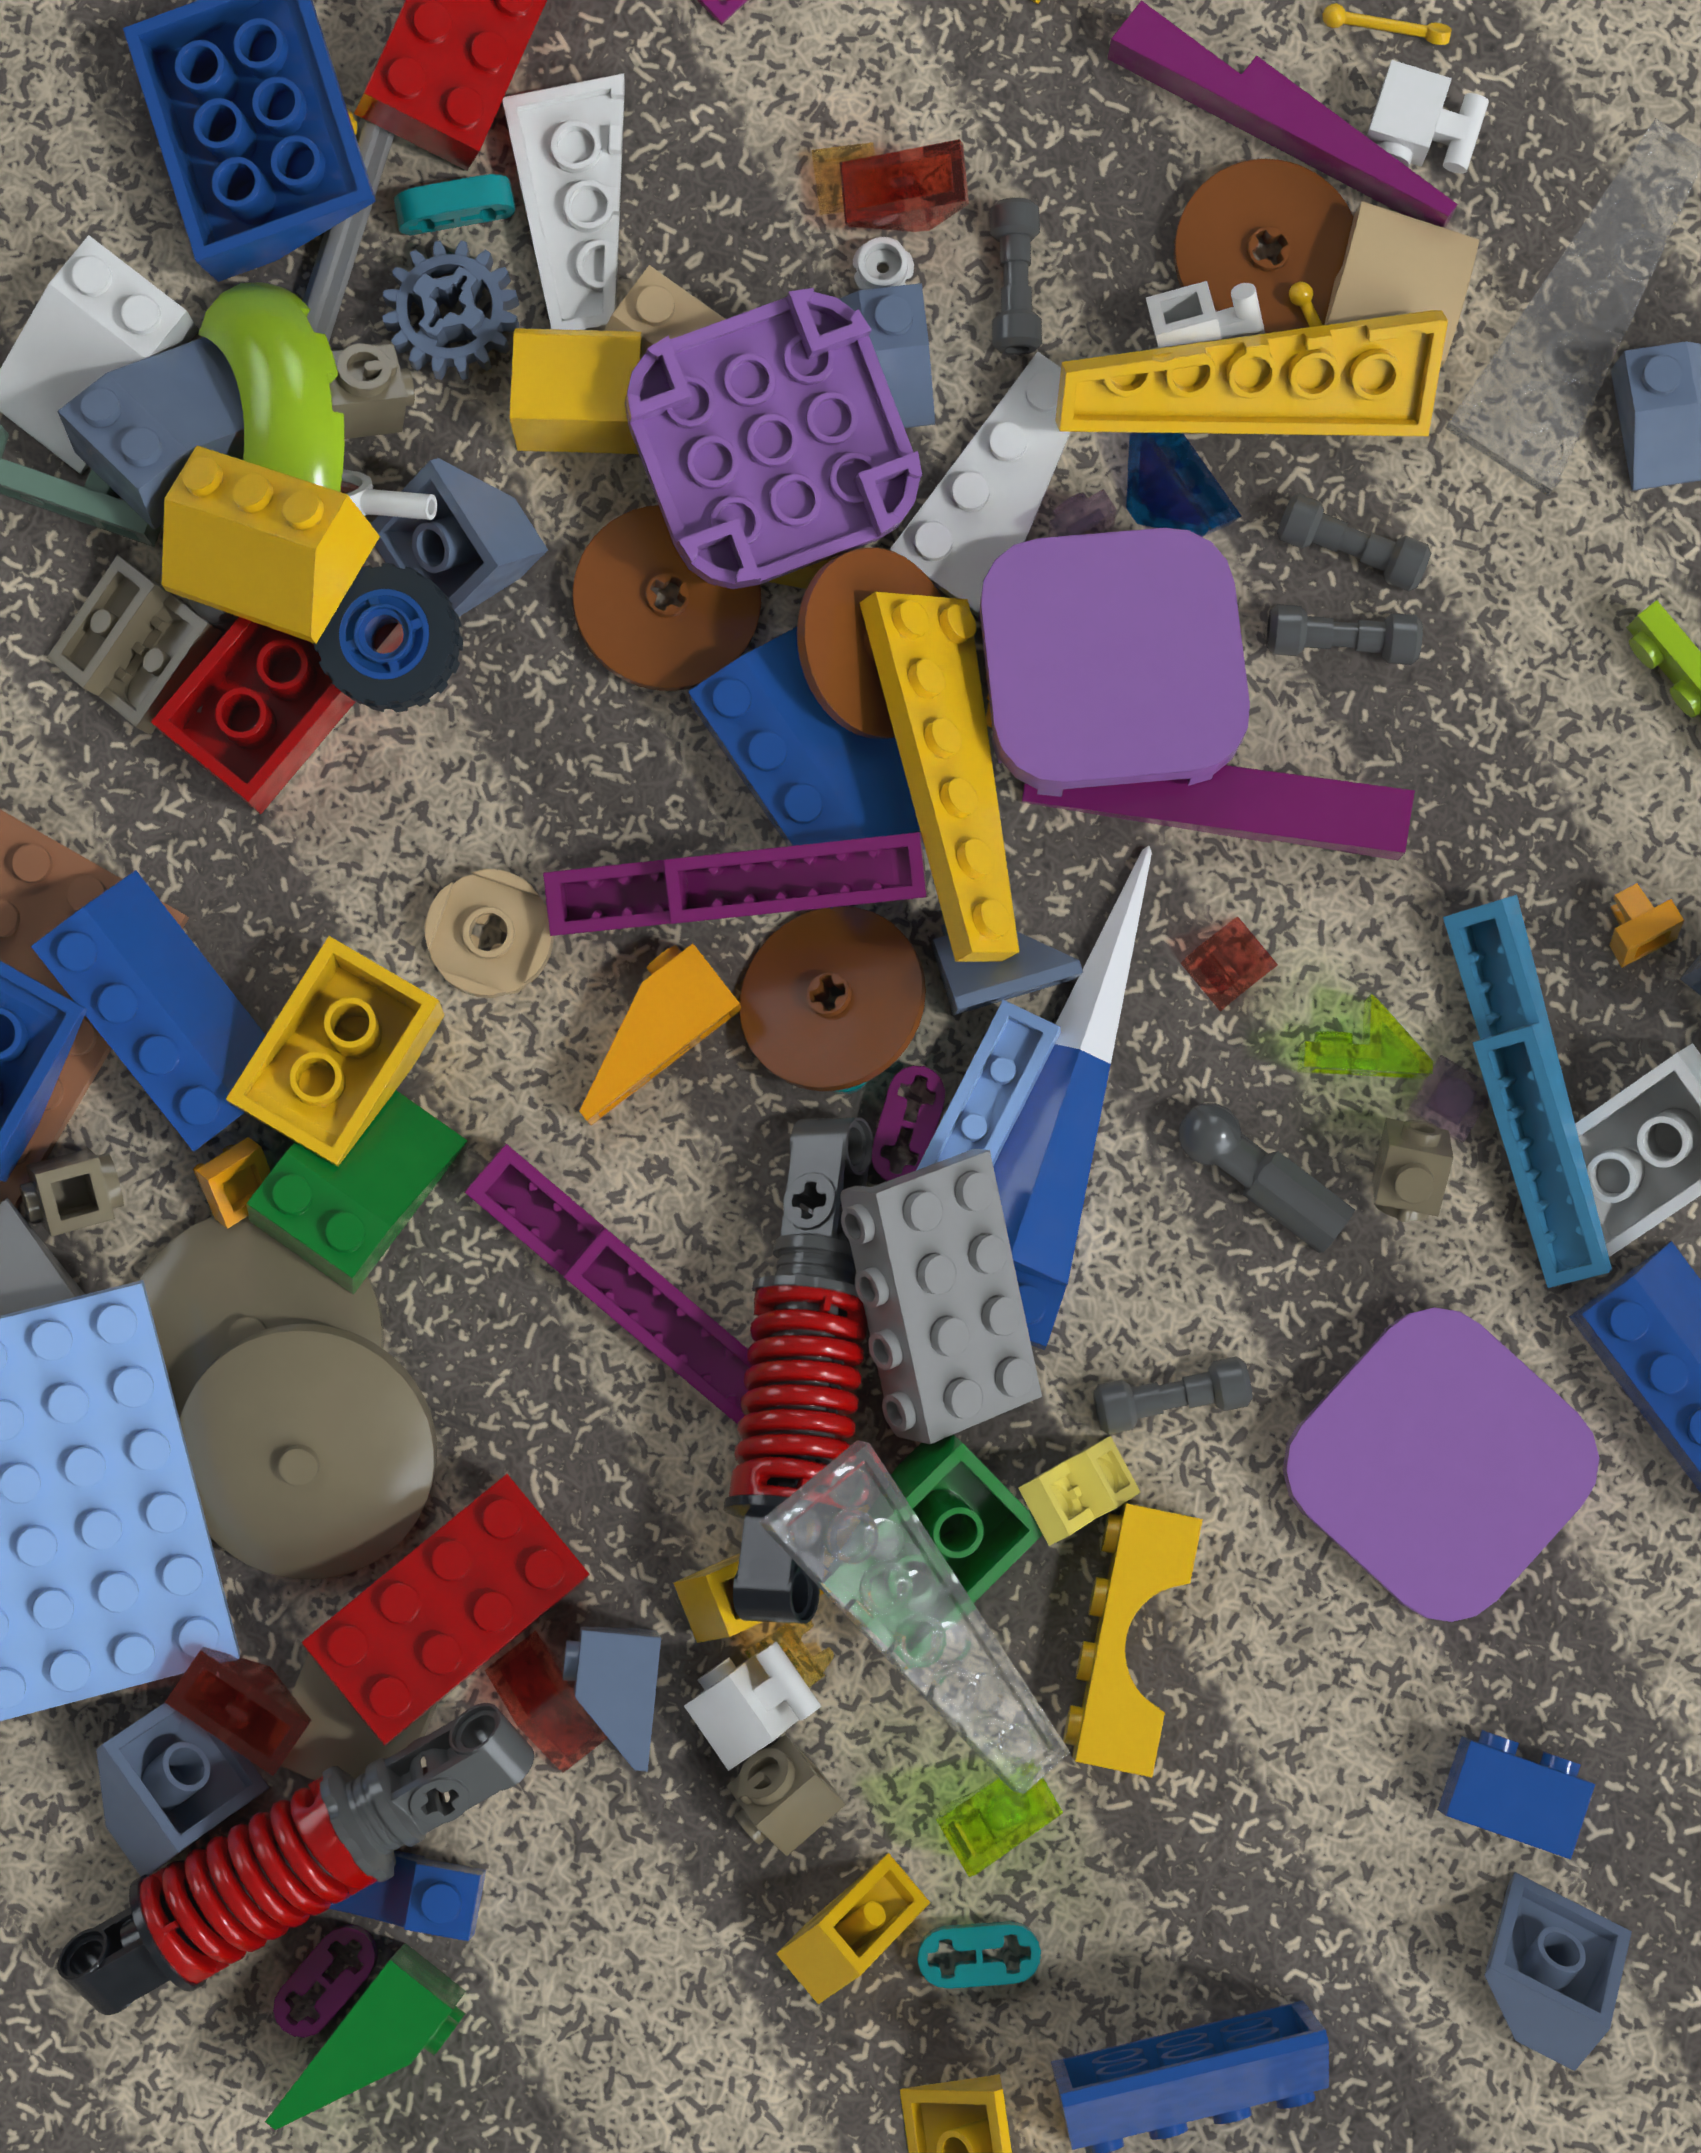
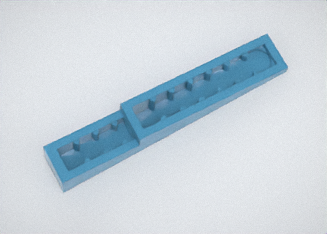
(1528, 1089)

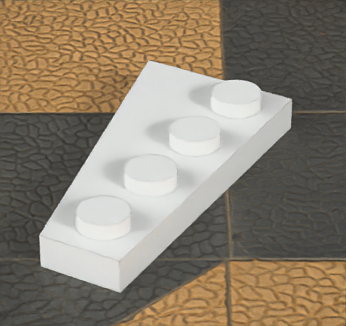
(570, 182)
(990, 489)

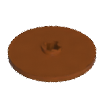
(1271, 203)
(634, 637)
(835, 640)
(870, 1023)

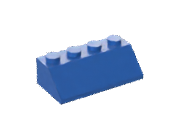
(156, 1004)
(1651, 1344)

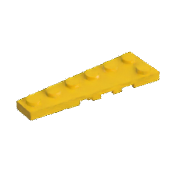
(1301, 381)
(941, 731)

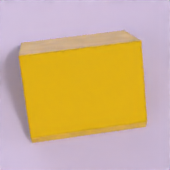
(572, 390)
(956, 2117)

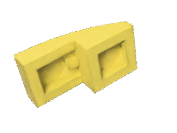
(1079, 1490)

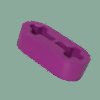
(893, 1115)
(314, 1969)

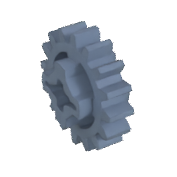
(436, 332)

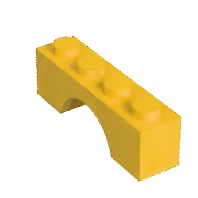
(1116, 1722)

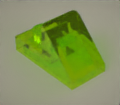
(1384, 1050)
(995, 1821)

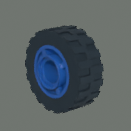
(420, 662)

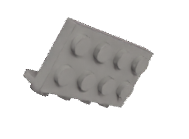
(940, 1297)

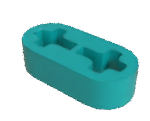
(454, 204)
(979, 1971)

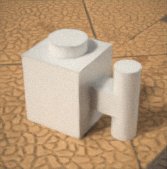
(1412, 116)
(1190, 316)
(750, 1704)

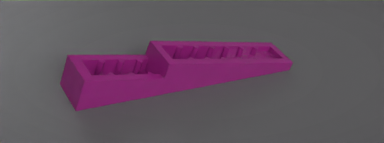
(1274, 112)
(1258, 808)
(736, 884)
(613, 1278)

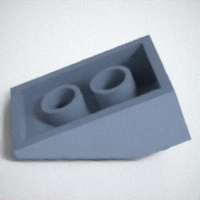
(150, 416)

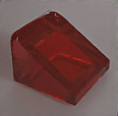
(1224, 966)

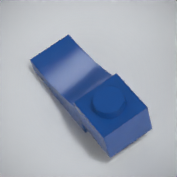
(423, 1897)

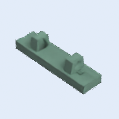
(92, 504)

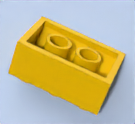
(261, 543)

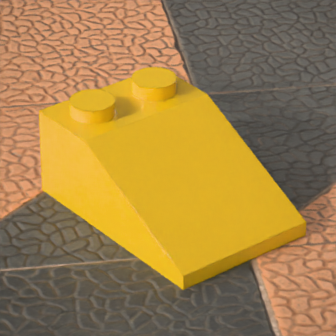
(336, 1051)

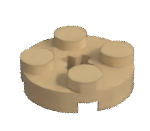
(473, 901)

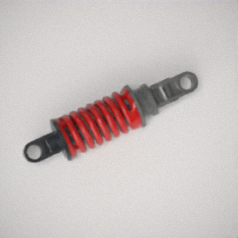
(799, 1363)
(291, 1862)

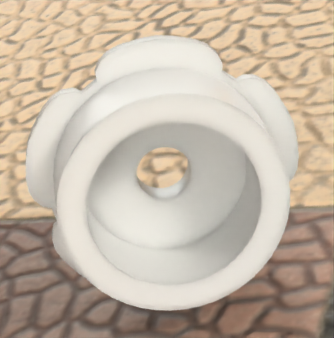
(880, 251)

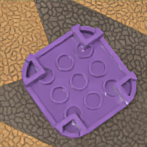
(772, 440)
(1113, 659)
(1441, 1464)

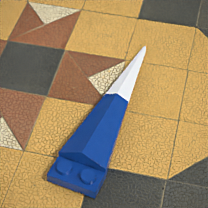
(1053, 1141)

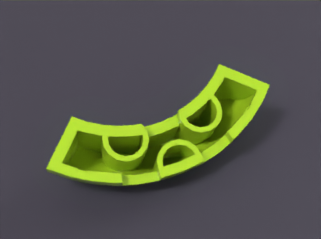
(281, 381)

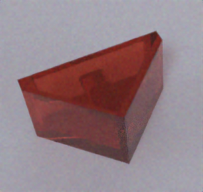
(905, 188)
(543, 1703)
(241, 1706)

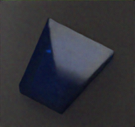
(1174, 486)

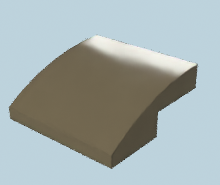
(133, 643)
(336, 1731)

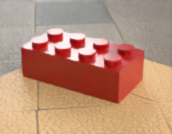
(448, 72)
(260, 709)
(445, 1609)

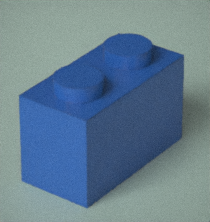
(1516, 1796)

